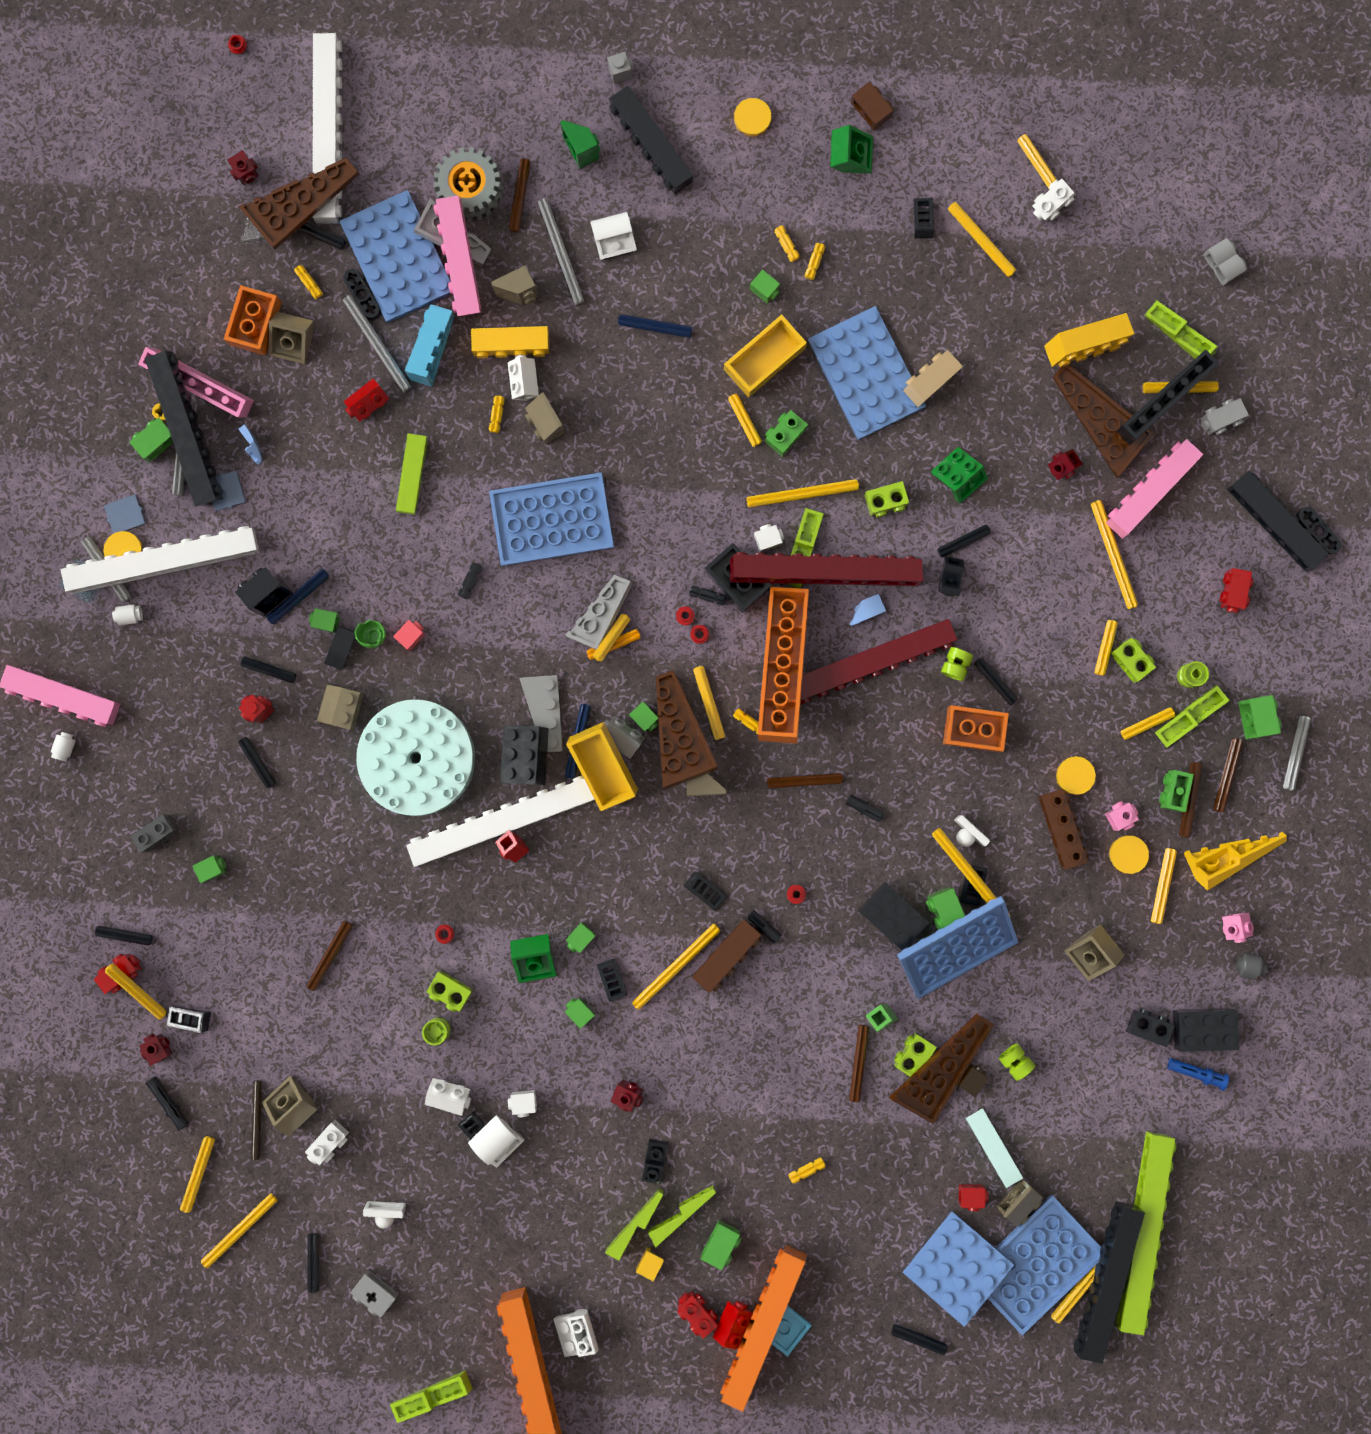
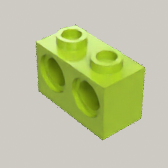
(884, 494)
(1128, 664)
(451, 987)
(918, 1058)

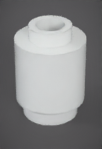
(127, 614)
(62, 746)

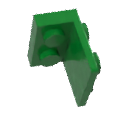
(960, 474)

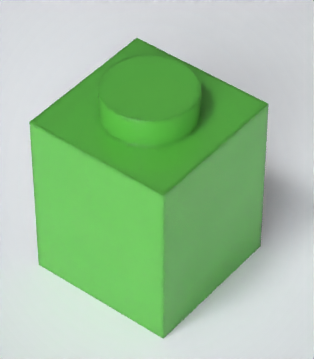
(765, 287)
(324, 620)
(644, 717)
(209, 868)
(580, 938)
(579, 1011)
(881, 1017)

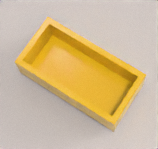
(1089, 340)
(765, 356)
(602, 766)

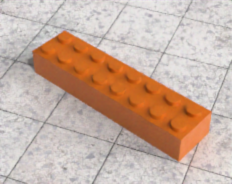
(783, 665)
(763, 1329)
(528, 1363)

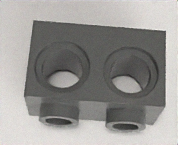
(154, 833)

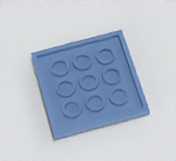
(958, 1268)

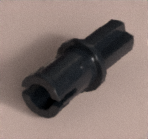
(864, 808)
(764, 926)

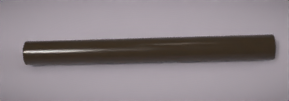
(256, 1120)

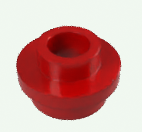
(233, 40)
(689, 620)
(695, 629)
(800, 899)
(438, 934)

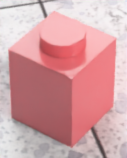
(409, 634)

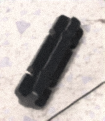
(469, 580)
(707, 595)

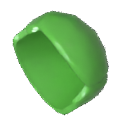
(370, 634)

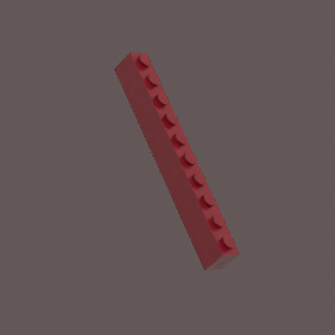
(825, 570)
(876, 659)

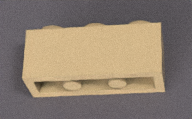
(932, 377)

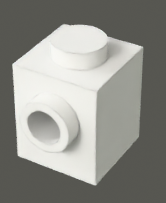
(768, 537)
(523, 1103)

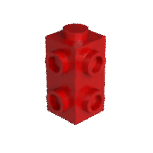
(365, 400)
(1236, 590)
(256, 708)
(127, 964)
(692, 1308)
(732, 1324)

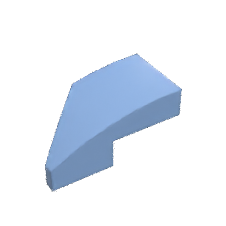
(253, 450)
(867, 609)

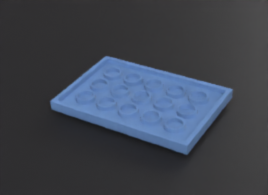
(395, 260)
(865, 372)
(551, 519)
(958, 947)
(1048, 1260)

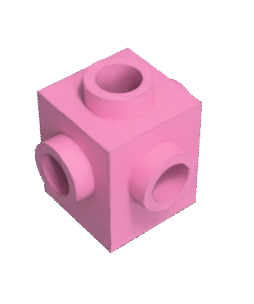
(1116, 818)
(1237, 927)

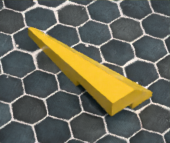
(1218, 864)

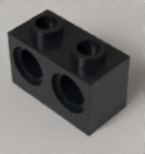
(1149, 1030)

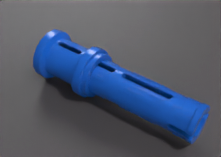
(1207, 1075)

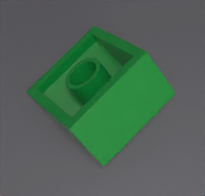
(581, 143)
(851, 150)
(533, 958)

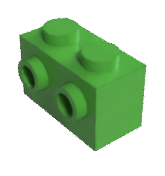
(785, 433)
(152, 440)
(1176, 790)
(720, 1245)

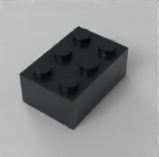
(263, 591)
(741, 594)
(524, 755)
(893, 916)
(1206, 1029)

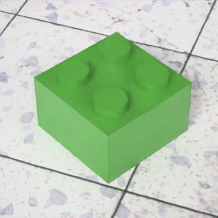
(1260, 717)
(945, 907)

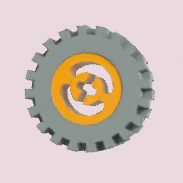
(465, 165)

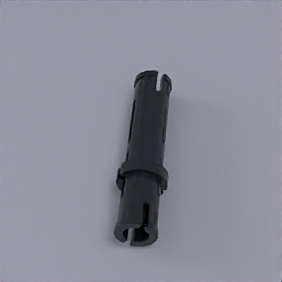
(172, 1111)

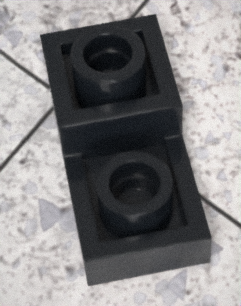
(340, 648)
(655, 1161)

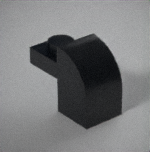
(951, 576)

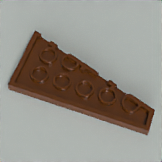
(293, 204)
(1100, 418)
(682, 744)
(938, 1077)

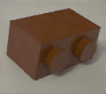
(872, 105)

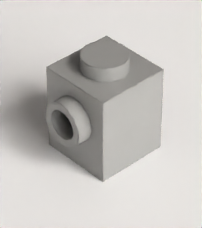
(620, 67)

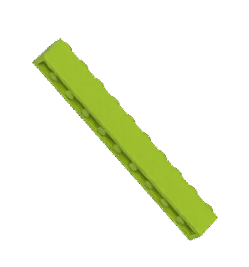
(1151, 1198)

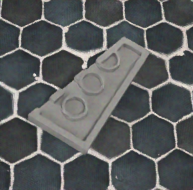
(428, 229)
(601, 614)
(544, 706)

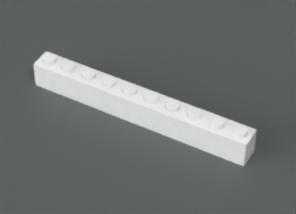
(326, 114)
(160, 560)
(499, 822)

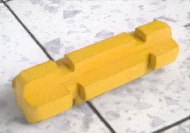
(786, 243)
(815, 261)
(308, 282)
(496, 414)
(747, 720)
(807, 1170)

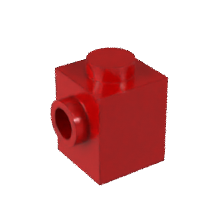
(512, 846)
(972, 1196)

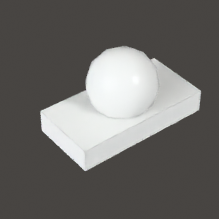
(969, 833)
(384, 1212)

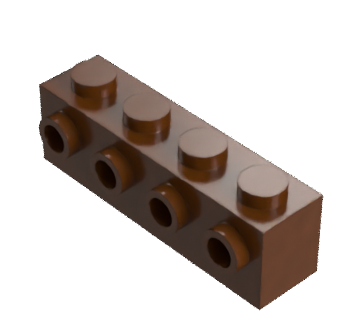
(1063, 829)
(726, 955)

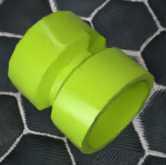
(955, 670)
(1193, 674)
(436, 1031)
(1021, 1067)

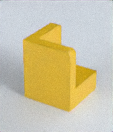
(649, 1265)

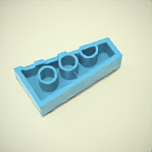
(430, 345)

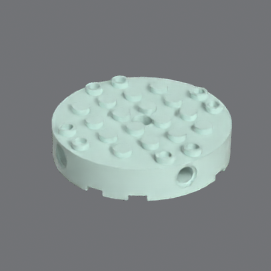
(388, 750)

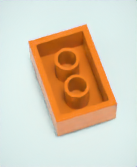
(250, 320)
(975, 728)

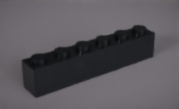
(651, 140)
(1168, 397)
(1278, 521)

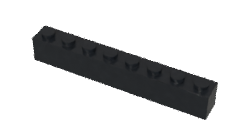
(184, 428)
(1108, 1282)

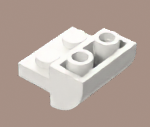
(613, 235)
(495, 1142)
(576, 1333)

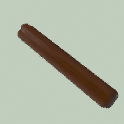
(519, 195)
(1228, 775)
(808, 780)
(1187, 817)
(329, 956)
(859, 1063)

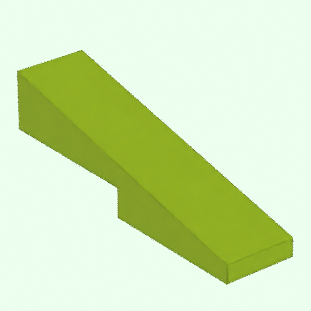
(1179, 331)
(411, 473)
(807, 535)
(1191, 716)
(688, 1207)
(641, 1219)
(431, 1396)

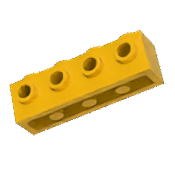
(510, 341)

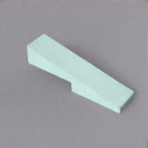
(994, 1148)

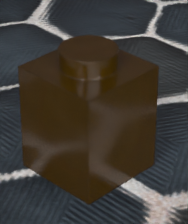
(973, 1080)

